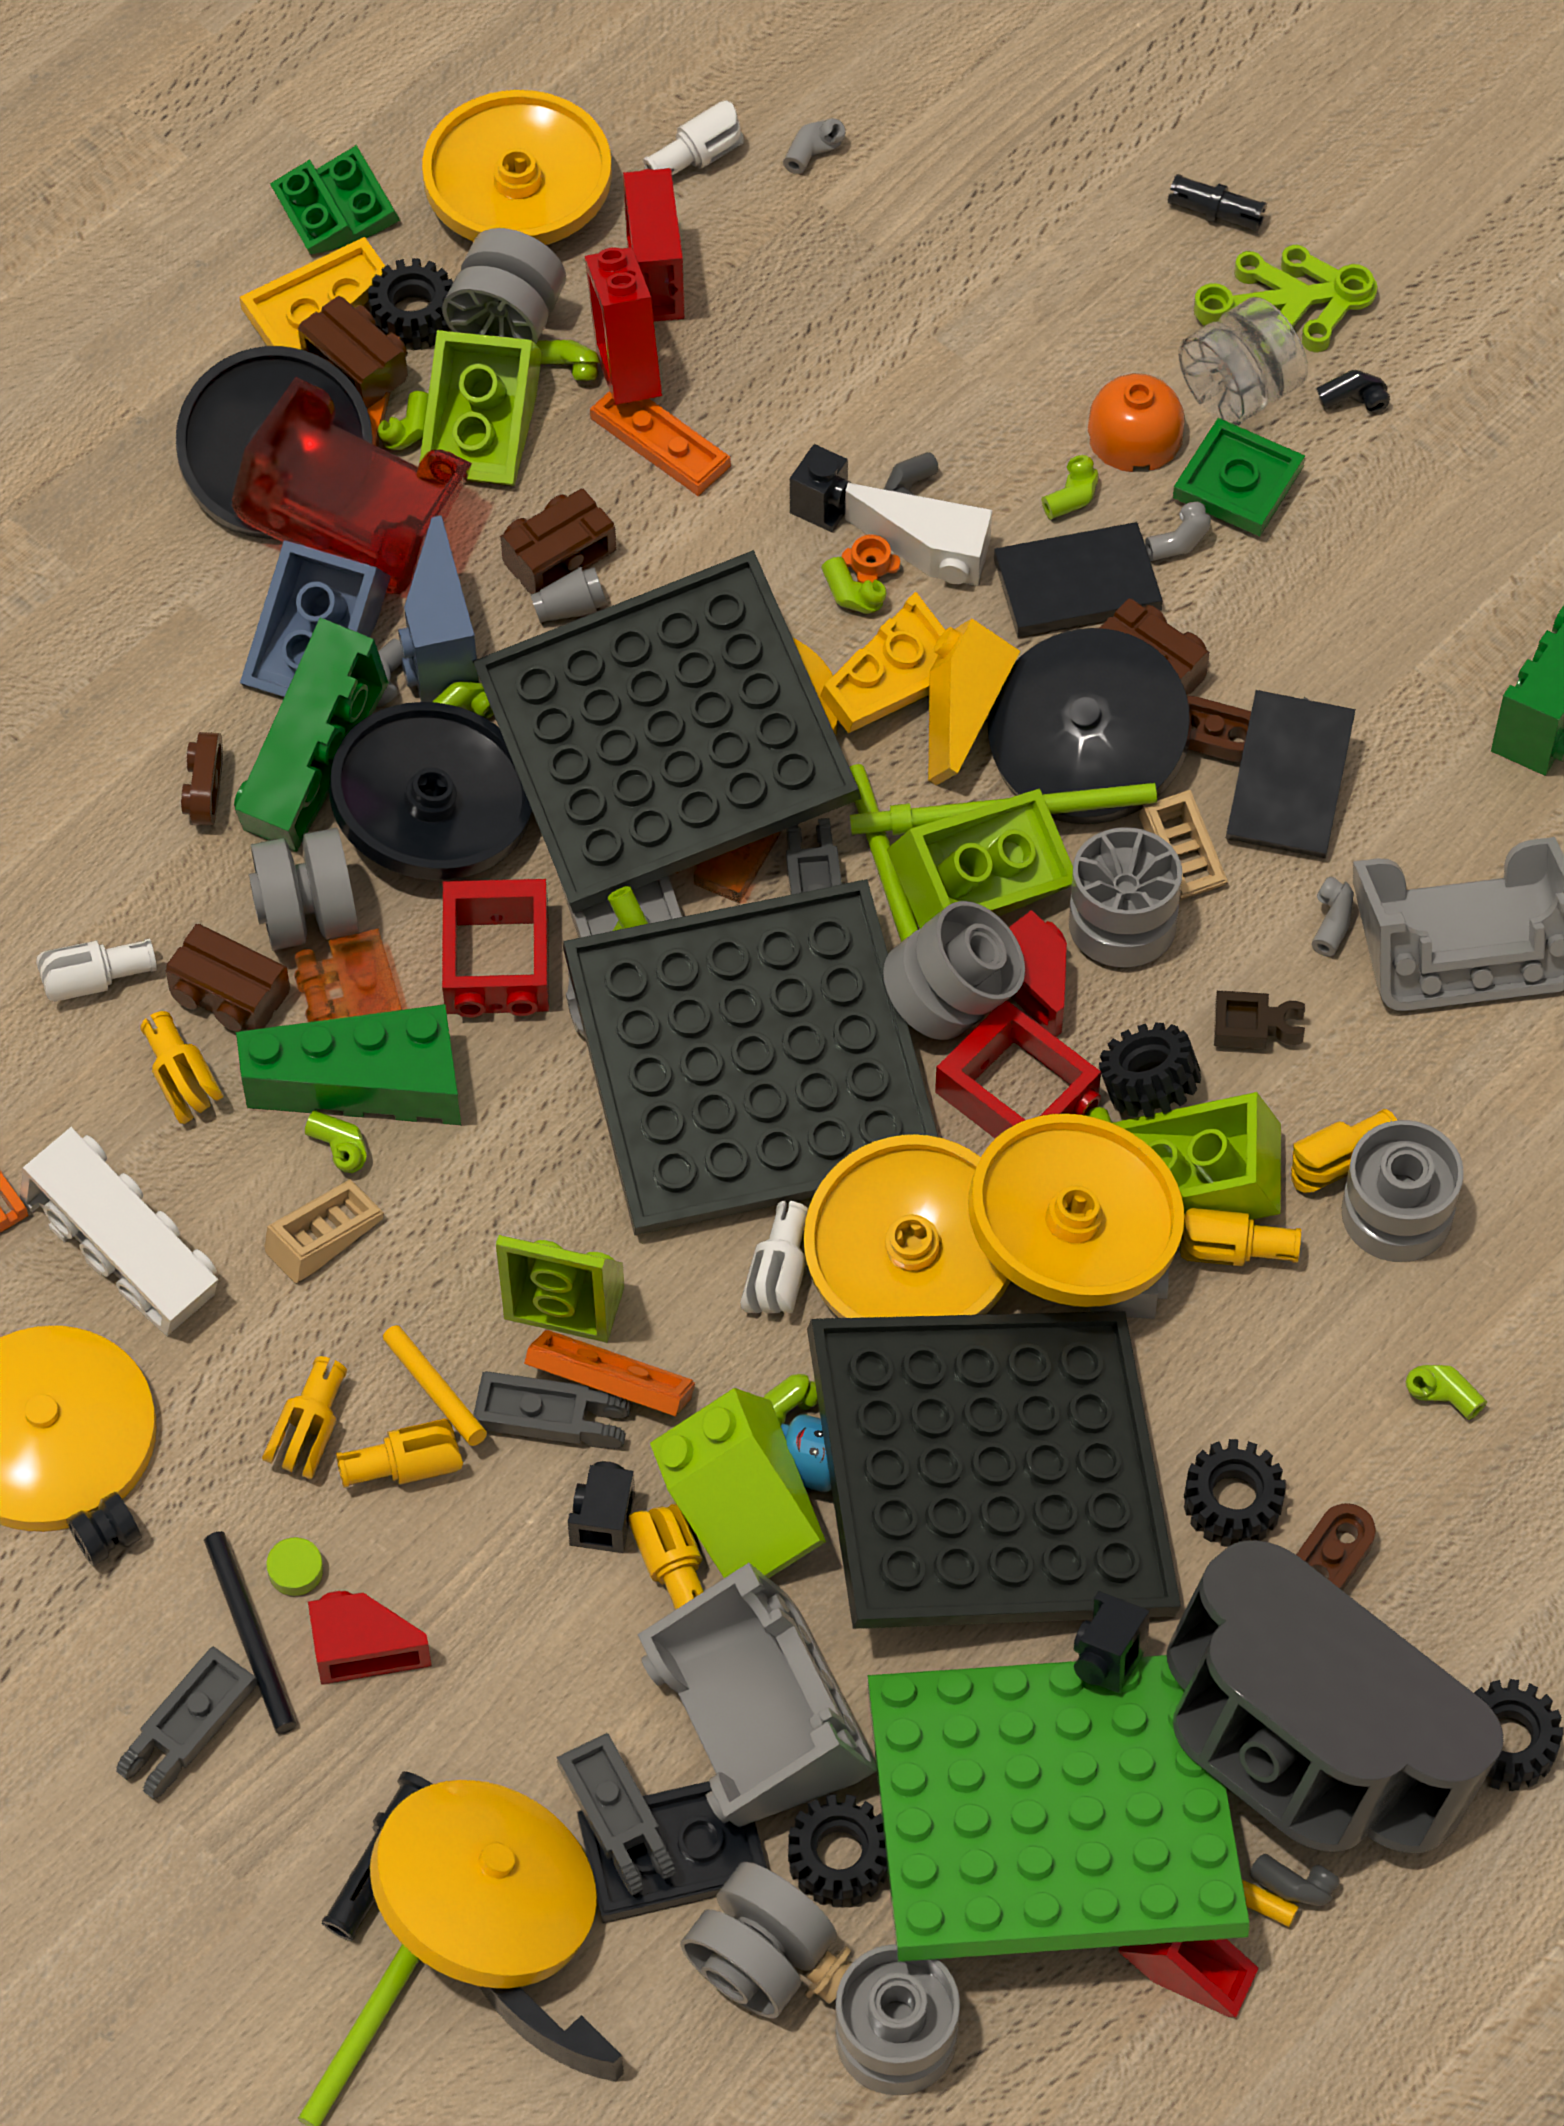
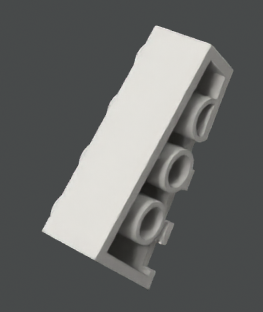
(118, 1230)

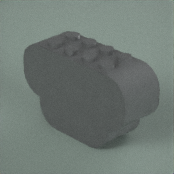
(1323, 1709)

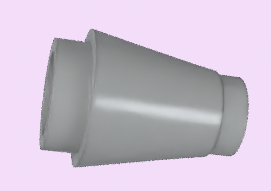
(570, 596)

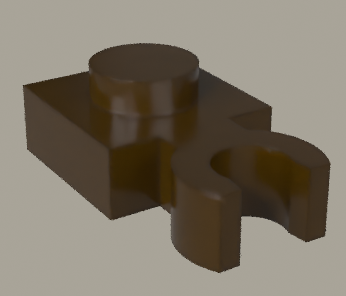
(1247, 1020)

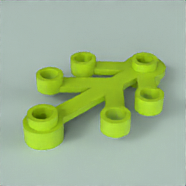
(1344, 289)

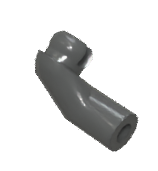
(911, 471)
(1293, 1887)

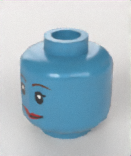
(807, 1447)

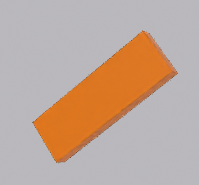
(663, 441)
(610, 1372)

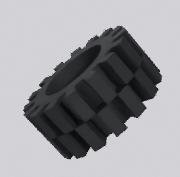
(407, 283)
(1150, 1069)
(1234, 1464)
(1543, 1728)
(831, 1882)

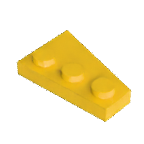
(290, 299)
(888, 670)

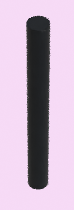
(250, 1632)

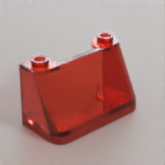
(340, 492)

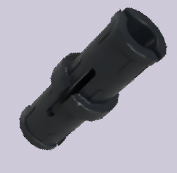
(1217, 202)

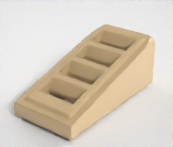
(1184, 806)
(300, 1254)

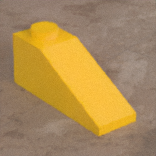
(962, 691)

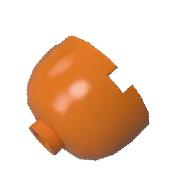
(1136, 422)

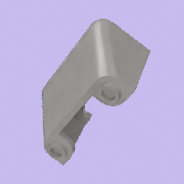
(1466, 937)
(757, 1698)

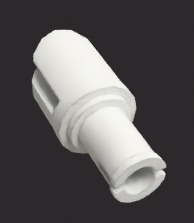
(700, 140)
(91, 967)
(777, 1264)

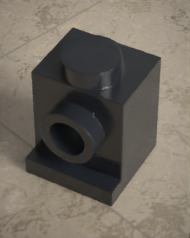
(819, 488)
(602, 1508)
(1111, 1642)

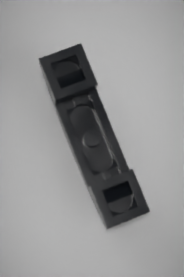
(576, 2047)

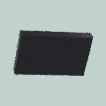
(1075, 578)
(1290, 774)
(699, 1845)

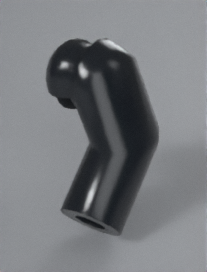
(1357, 386)

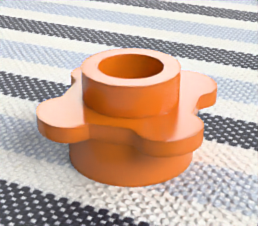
(871, 548)

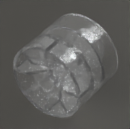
(1243, 361)

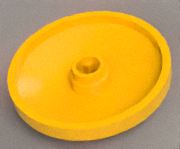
(517, 166)
(1076, 1210)
(897, 1233)
(70, 1425)
(483, 1884)

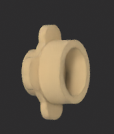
(828, 1974)

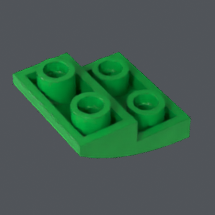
(335, 202)

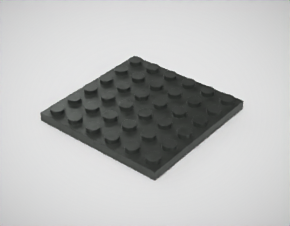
(665, 731)
(744, 1051)
(990, 1468)

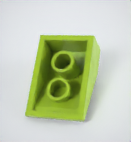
(482, 402)
(984, 856)
(1219, 1153)
(559, 1287)
(739, 1485)

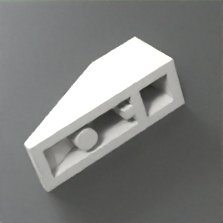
(931, 534)

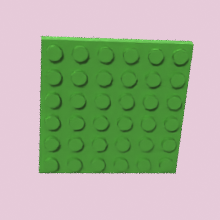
(1047, 1814)

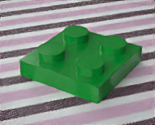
(1239, 476)

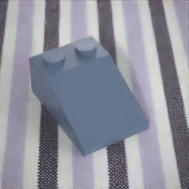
(301, 591)
(438, 630)

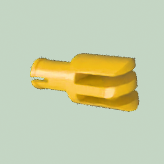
(179, 1068)
(1328, 1152)
(1234, 1238)
(309, 1414)
(406, 1455)
(668, 1551)

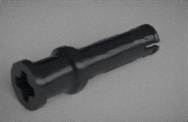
(347, 1912)

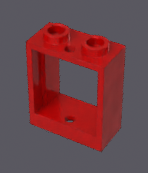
(655, 238)
(623, 325)
(495, 904)
(986, 1044)

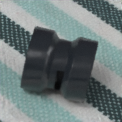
(102, 1529)

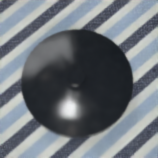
(230, 407)
(1090, 716)
(428, 791)

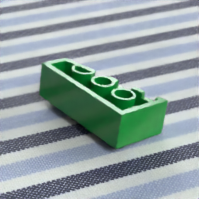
(328, 696)
(1533, 711)
(354, 1065)

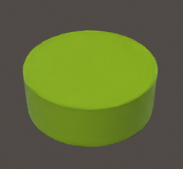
(294, 1566)

